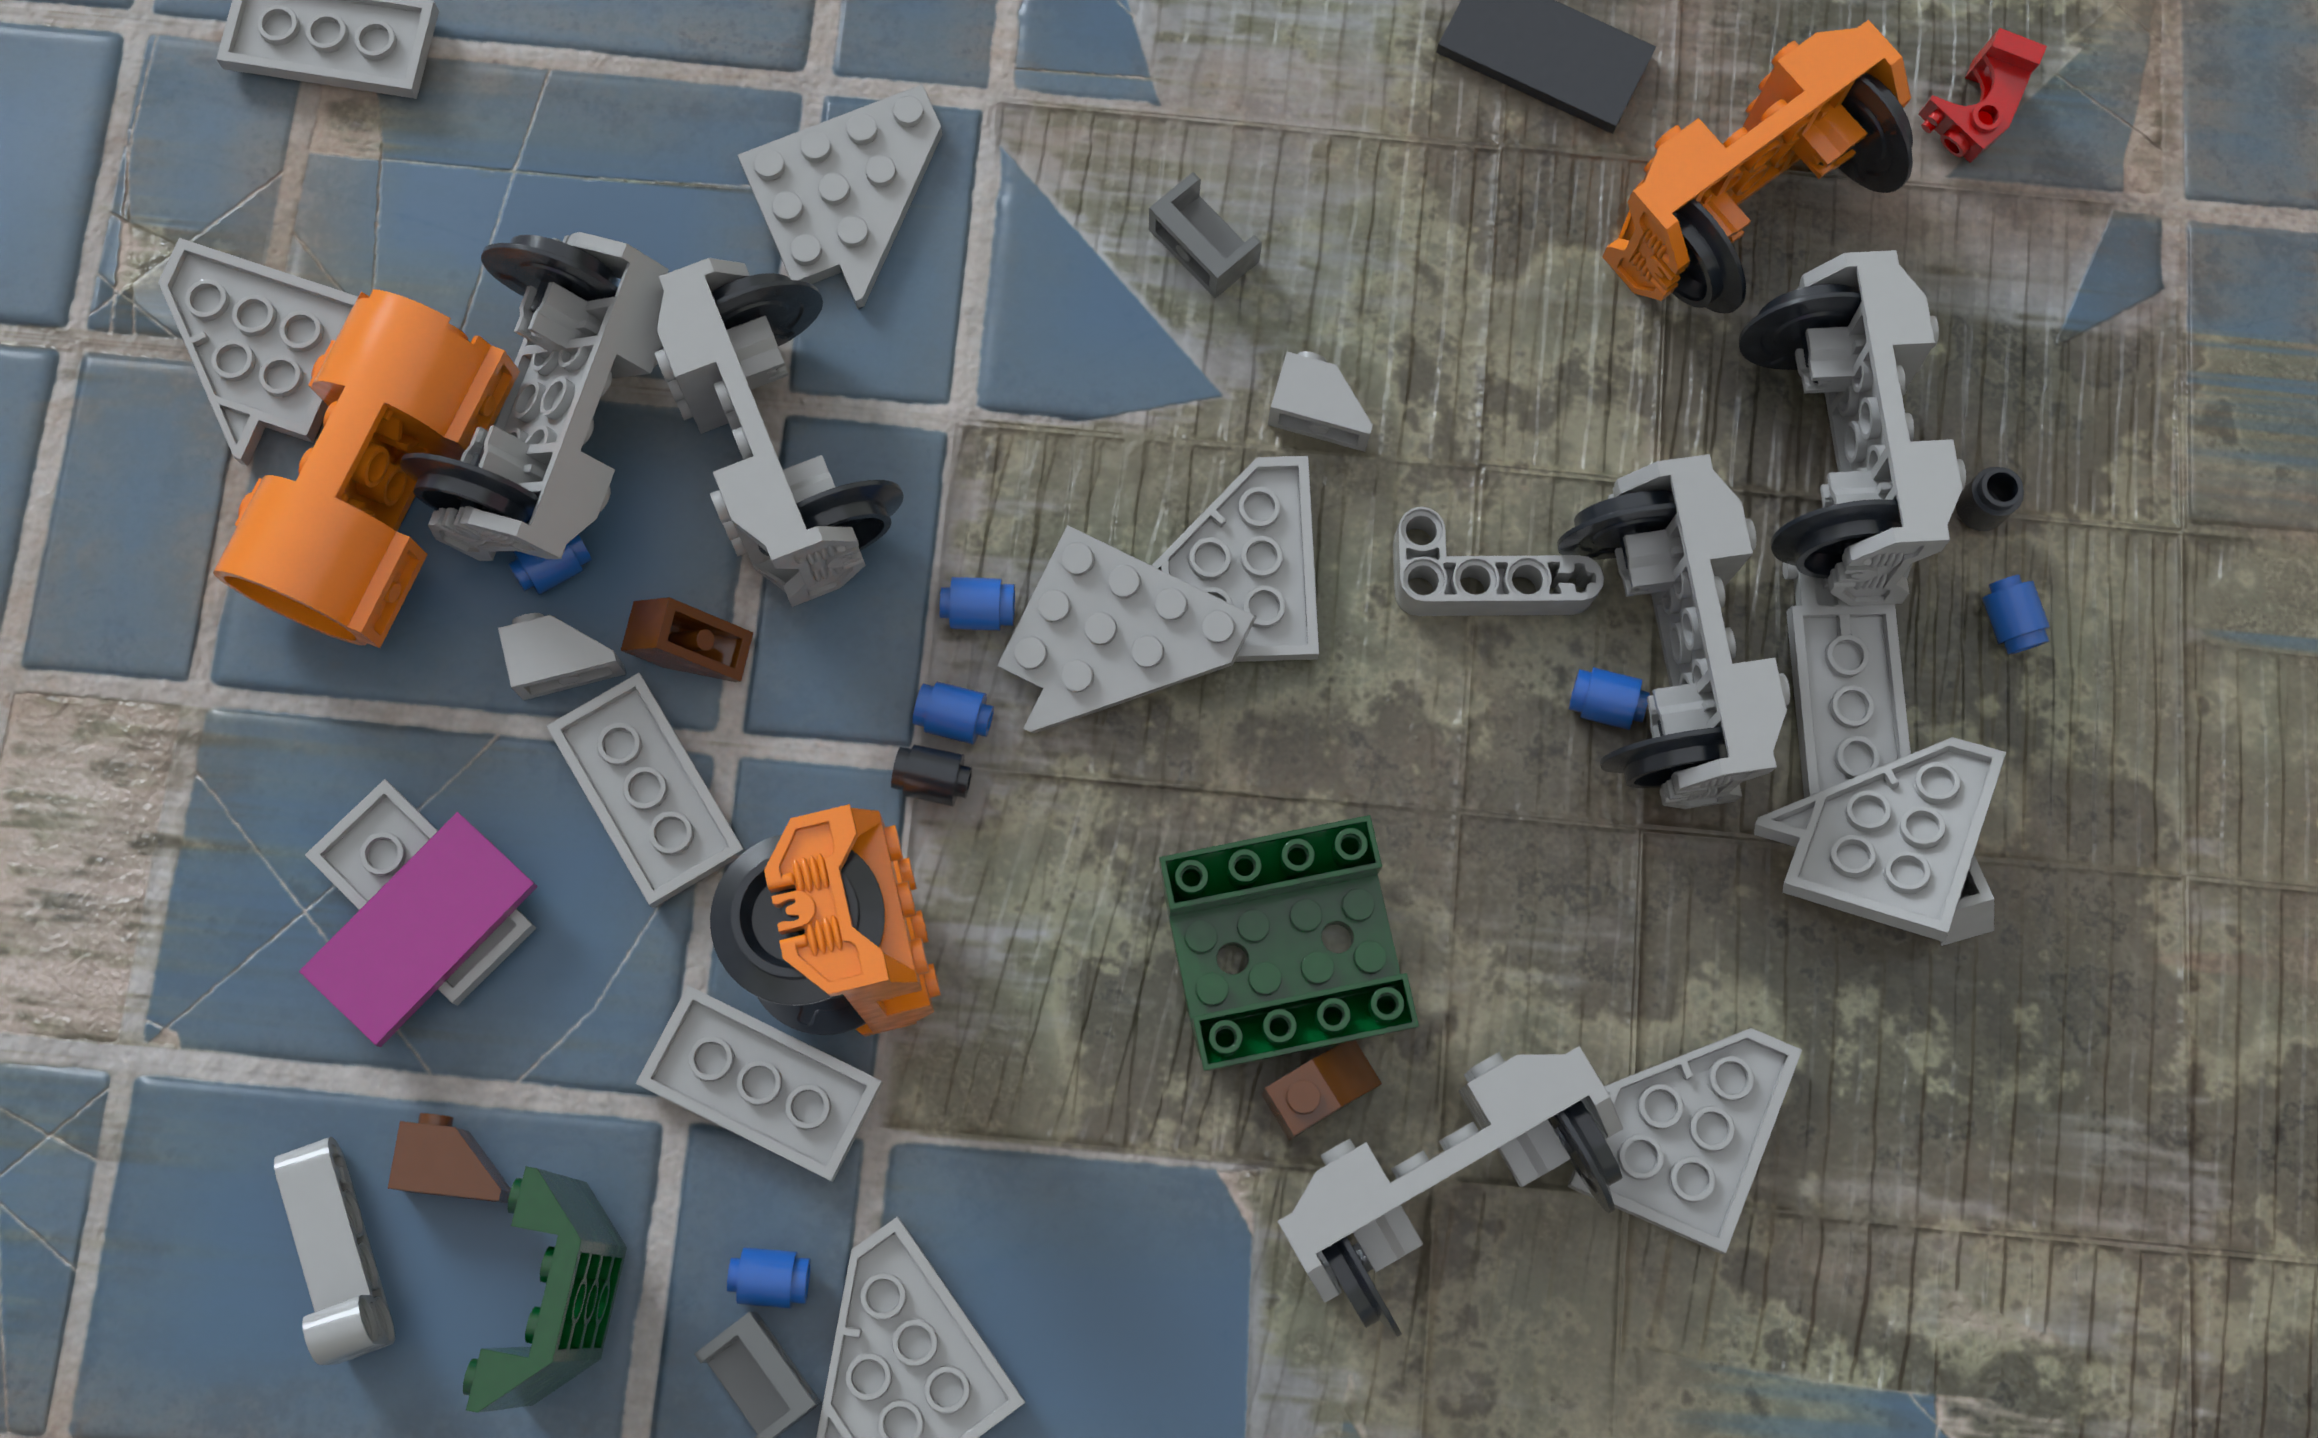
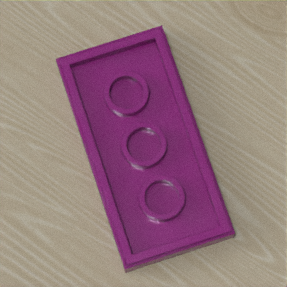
(418, 929)

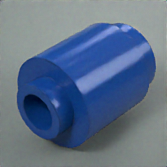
(548, 573)
(978, 603)
(2016, 614)
(1609, 698)
(953, 712)
(769, 1278)

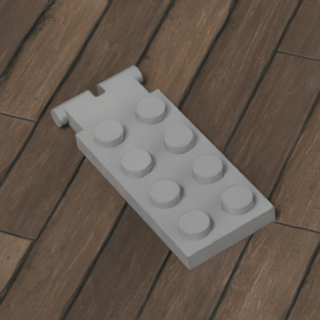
(1844, 684)

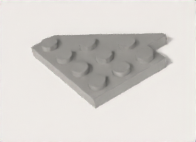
(844, 188)
(253, 340)
(1258, 556)
(1114, 632)
(1892, 838)
(1697, 1134)
(908, 1352)

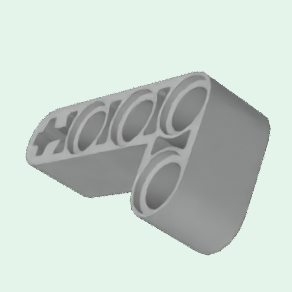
(1493, 572)
(334, 1255)

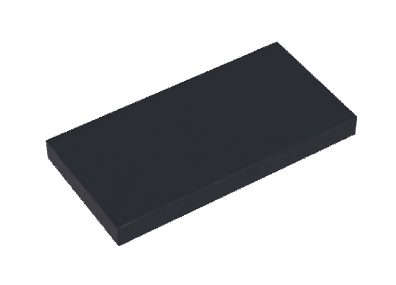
(1550, 55)

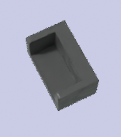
(1201, 237)
(759, 1376)

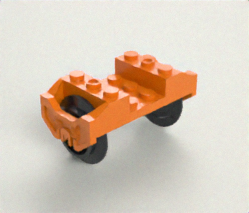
(1824, 103)
(827, 926)

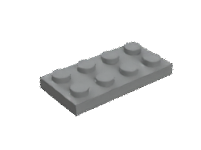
(332, 42)
(645, 790)
(374, 845)
(760, 1083)

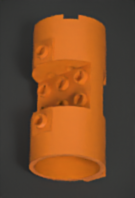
(330, 540)

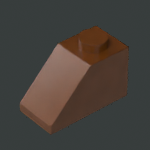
(686, 639)
(1320, 1088)
(444, 1162)

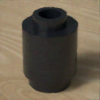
(1990, 498)
(931, 774)

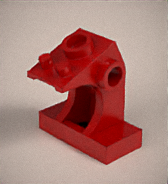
(2003, 74)

